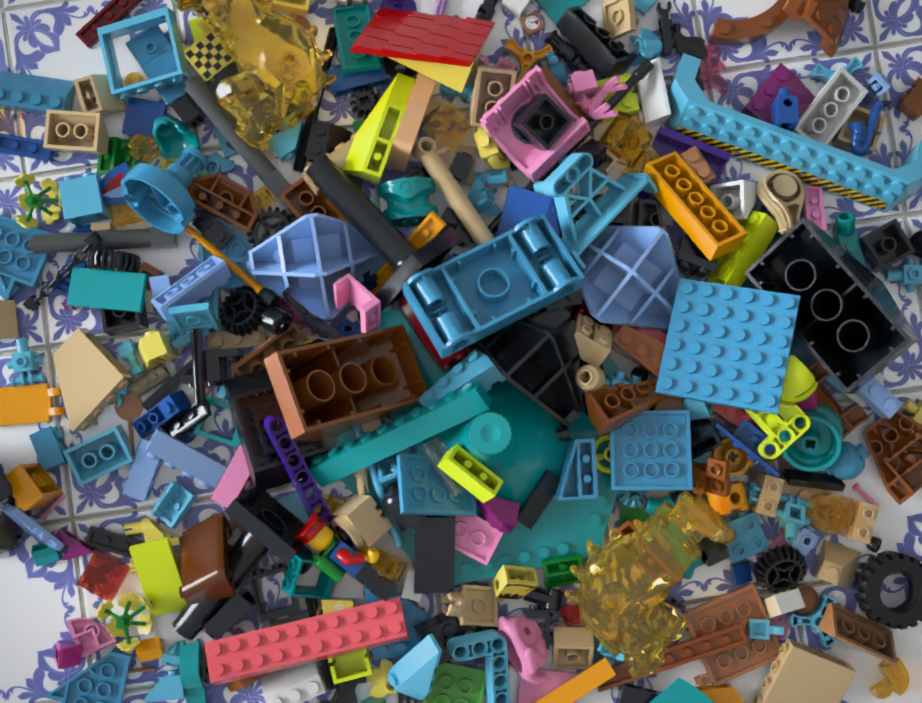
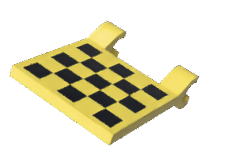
(207, 54)

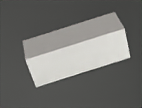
(831, 107)

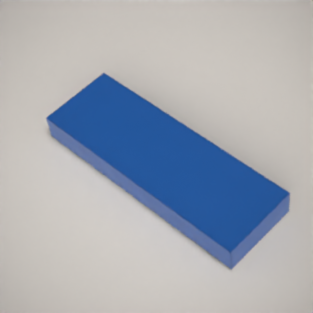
(24, 147)

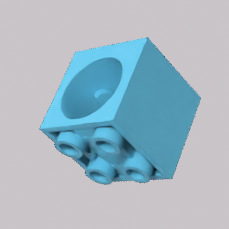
(82, 199)

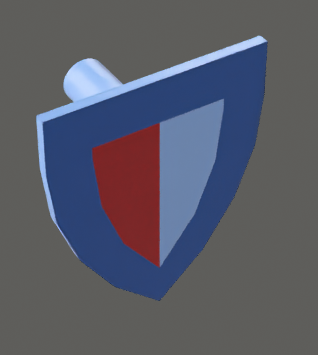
(110, 185)

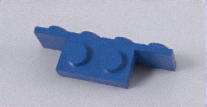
(748, 438)

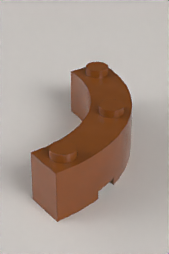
(748, 30)

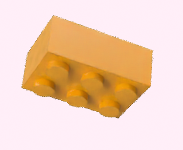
(32, 486)

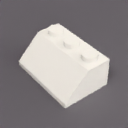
(652, 97)
(294, 684)

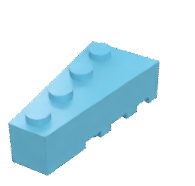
(471, 369)

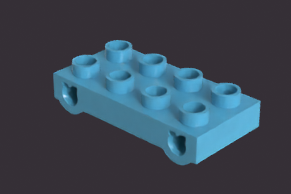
(492, 285)

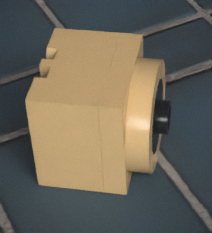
(359, 522)

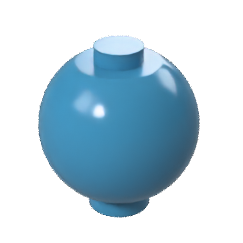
(850, 462)

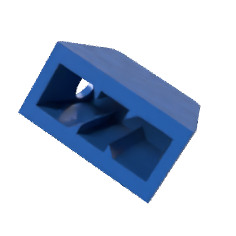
(785, 110)

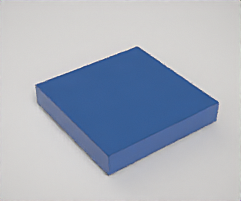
(141, 116)

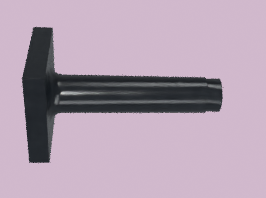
(379, 230)
(267, 528)

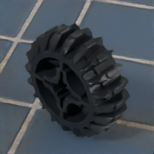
(261, 219)
(113, 260)
(242, 311)
(780, 568)

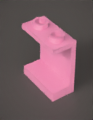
(350, 290)

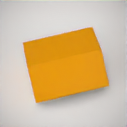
(150, 649)

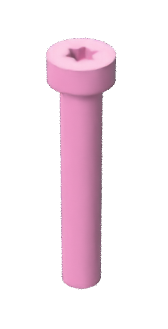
(857, 487)
(44, 515)

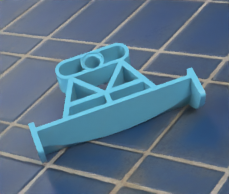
(599, 214)

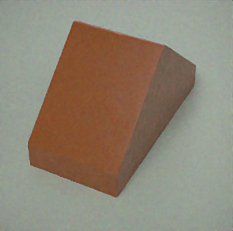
(345, 382)

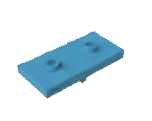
(156, 59)

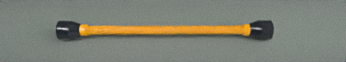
(266, 295)

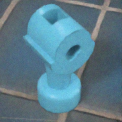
(127, 352)

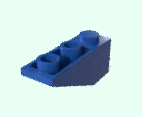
(161, 413)

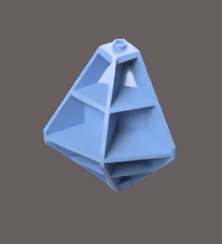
(311, 258)
(631, 277)

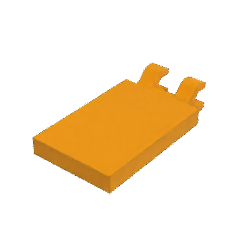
(28, 404)

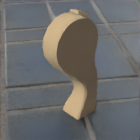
(783, 196)

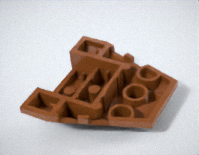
(825, 16)
(897, 454)

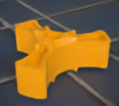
(526, 58)

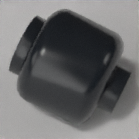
(275, 320)

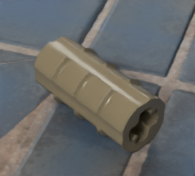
(150, 380)

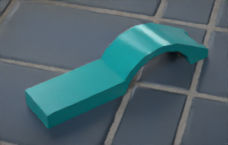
(190, 672)

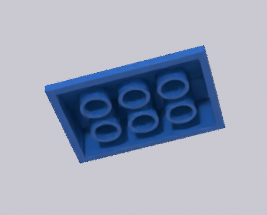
(524, 204)

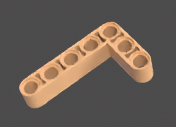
(411, 123)

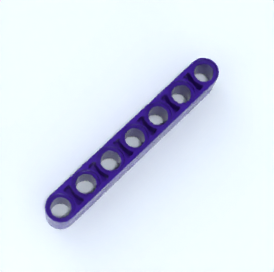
(296, 467)

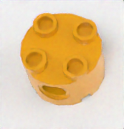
(735, 501)

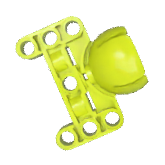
(797, 387)

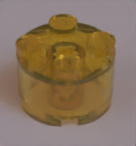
(835, 521)

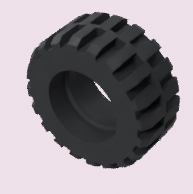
(869, 590)

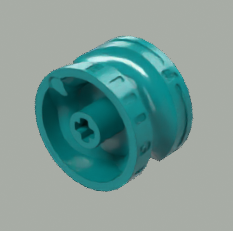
(407, 200)
(819, 444)

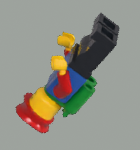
(338, 558)

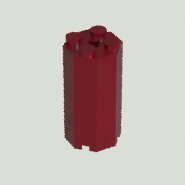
(411, 318)

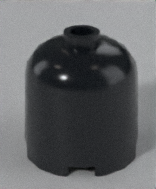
(392, 507)

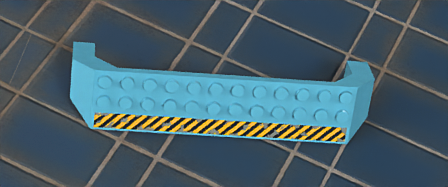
(785, 150)

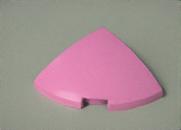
(90, 635)

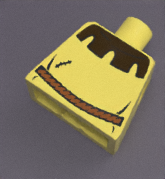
(514, 582)

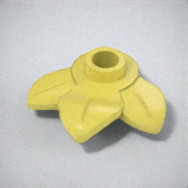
(380, 680)

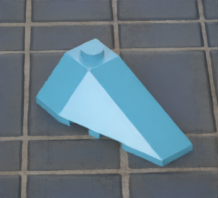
(416, 669)

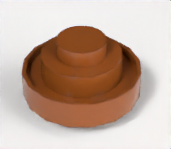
(809, 596)

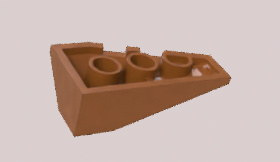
(618, 404)

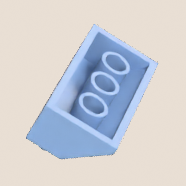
(193, 286)

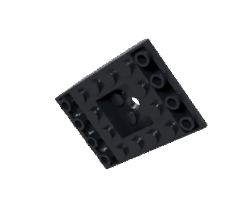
(251, 401)

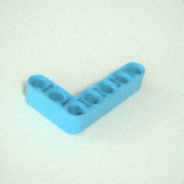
(490, 652)

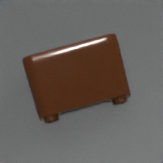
(206, 561)

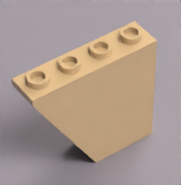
(87, 377)
(805, 676)

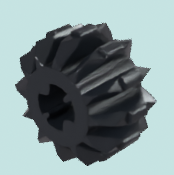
(363, 96)

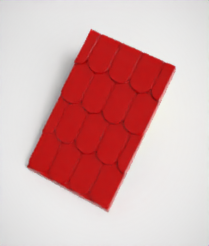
(430, 44)

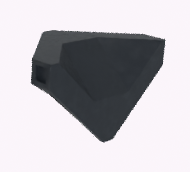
(541, 361)

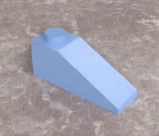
(876, 87)

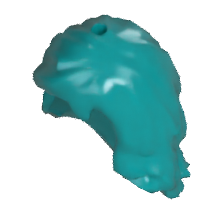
(173, 136)

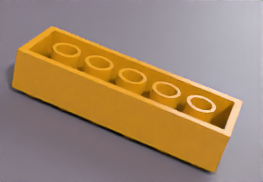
(694, 206)

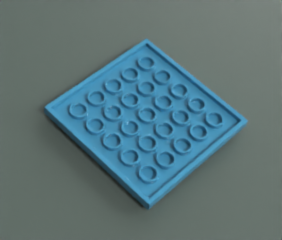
(728, 345)

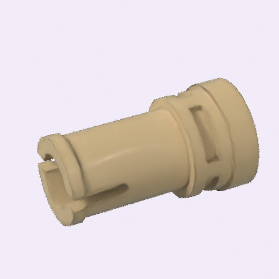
(362, 481)

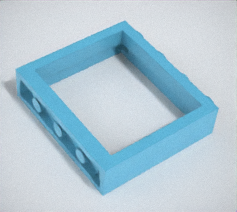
(131, 25)

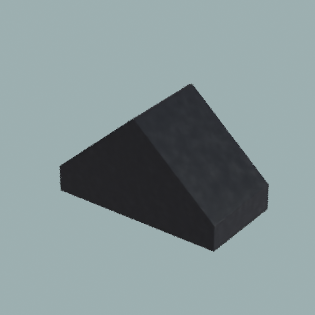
(843, 307)

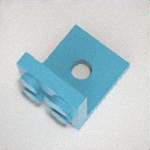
(200, 315)

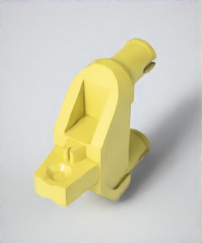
(151, 532)

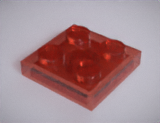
(103, 575)

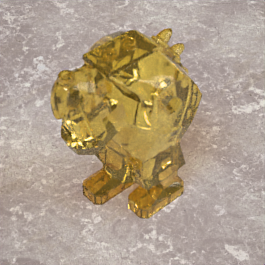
(275, 61)
(632, 576)

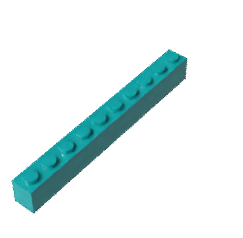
(400, 433)

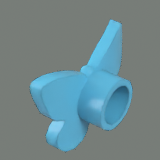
(216, 165)

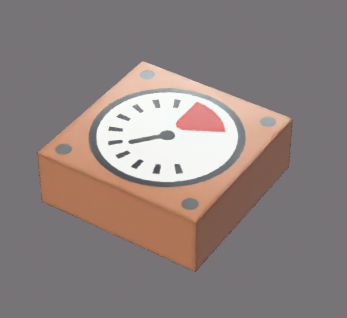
(532, 23)

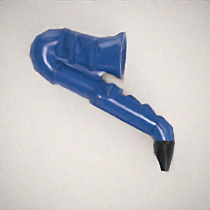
(862, 137)

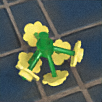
(30, 201)
(119, 624)

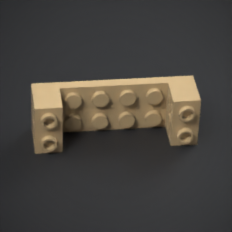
(772, 487)

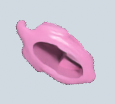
(524, 646)

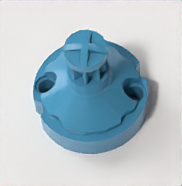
(162, 194)

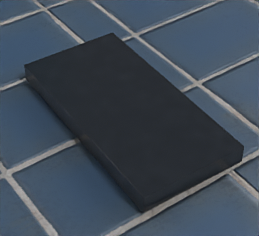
(434, 555)

